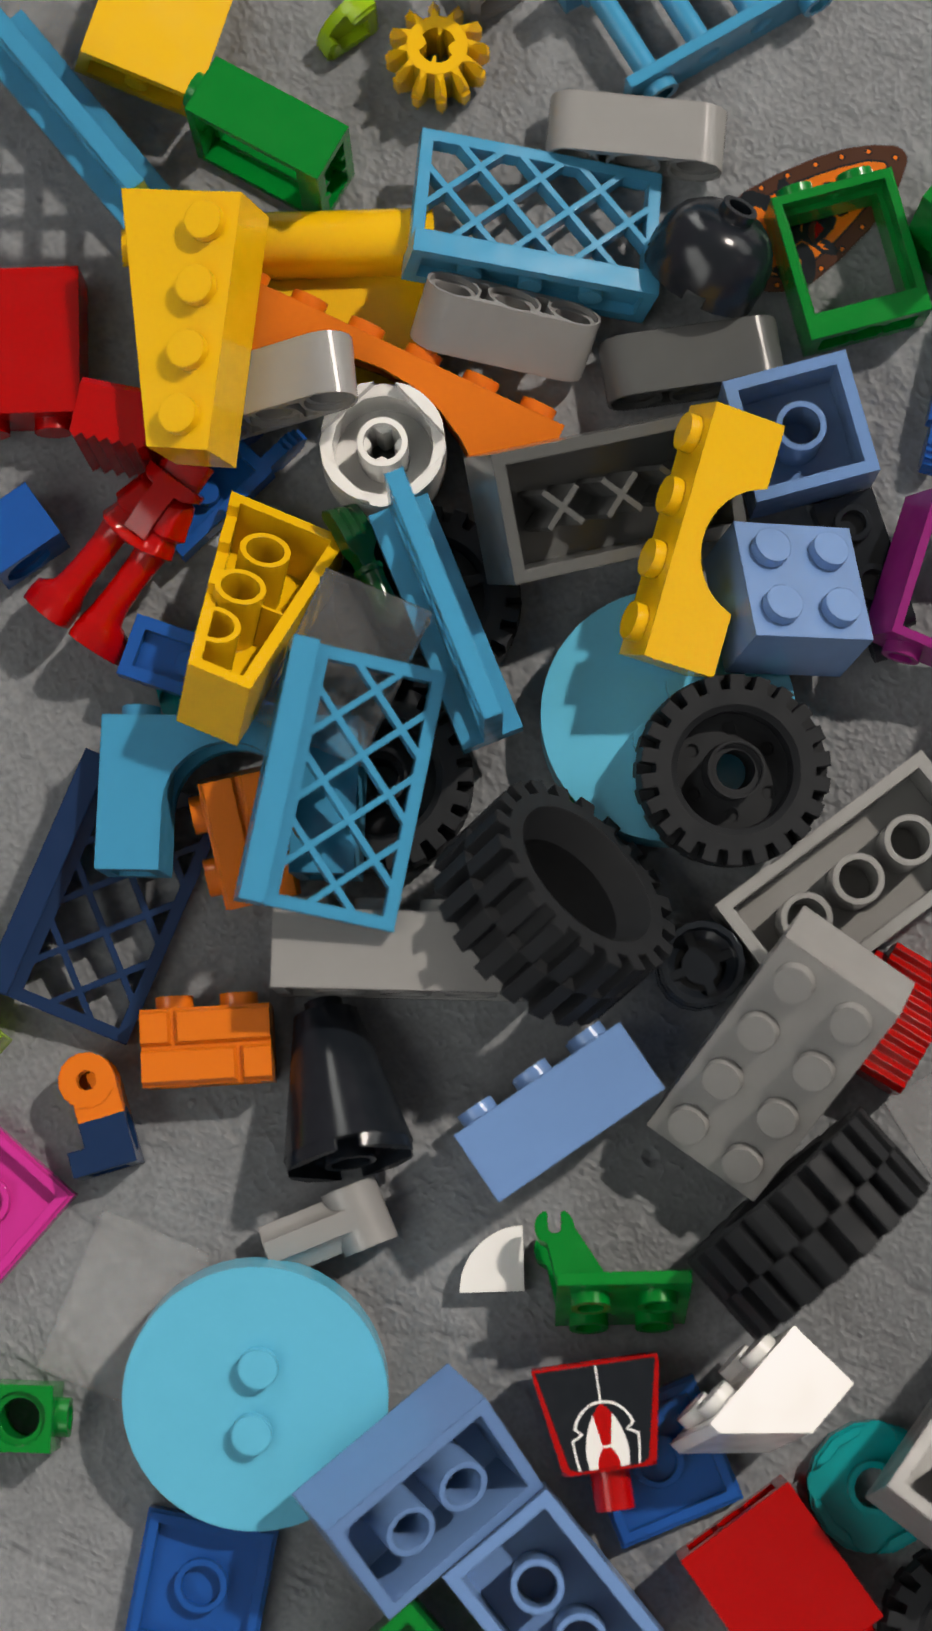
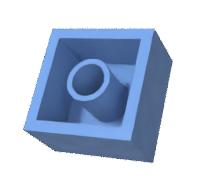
(825, 435)
(789, 599)

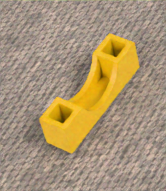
(674, 613)

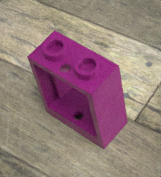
(898, 584)

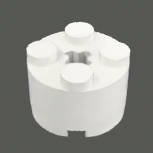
(383, 418)

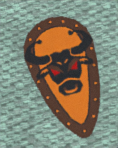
(828, 239)

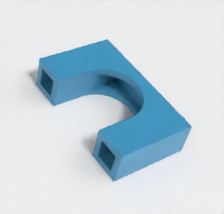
(148, 762)

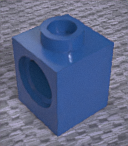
(26, 536)

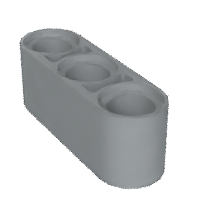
(639, 132)
(504, 326)
(299, 381)

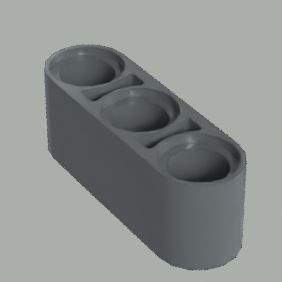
(685, 360)

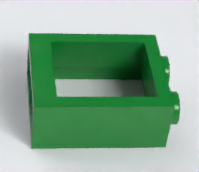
(268, 138)
(862, 320)

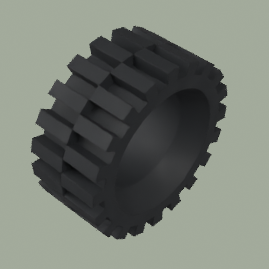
(554, 903)
(808, 1224)

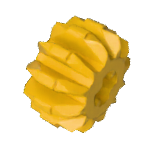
(442, 37)

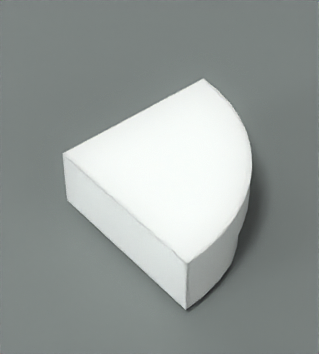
(496, 1263)

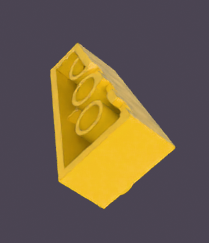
(250, 611)

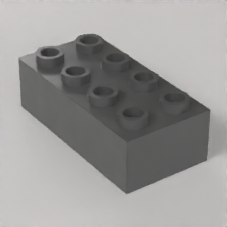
(575, 500)

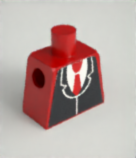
(603, 1421)

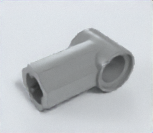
(340, 1224)

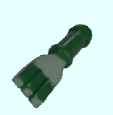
(357, 544)

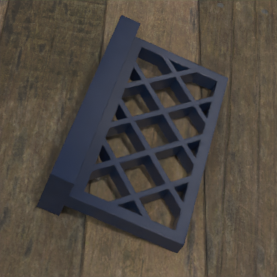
(47, 891)

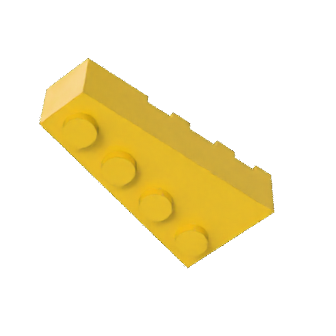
(194, 313)

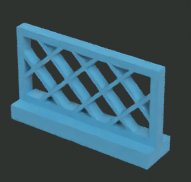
(71, 115)
(596, 283)
(455, 640)
(283, 774)

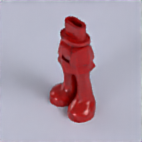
(149, 516)

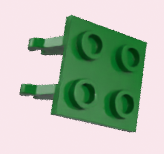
(593, 1299)

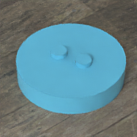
(598, 710)
(250, 1389)

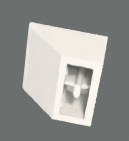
(767, 1400)

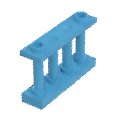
(702, 46)

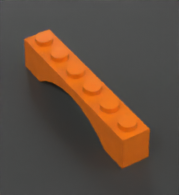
(467, 404)

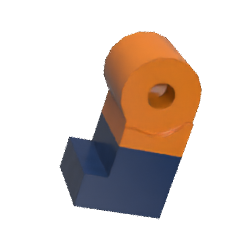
(102, 1115)

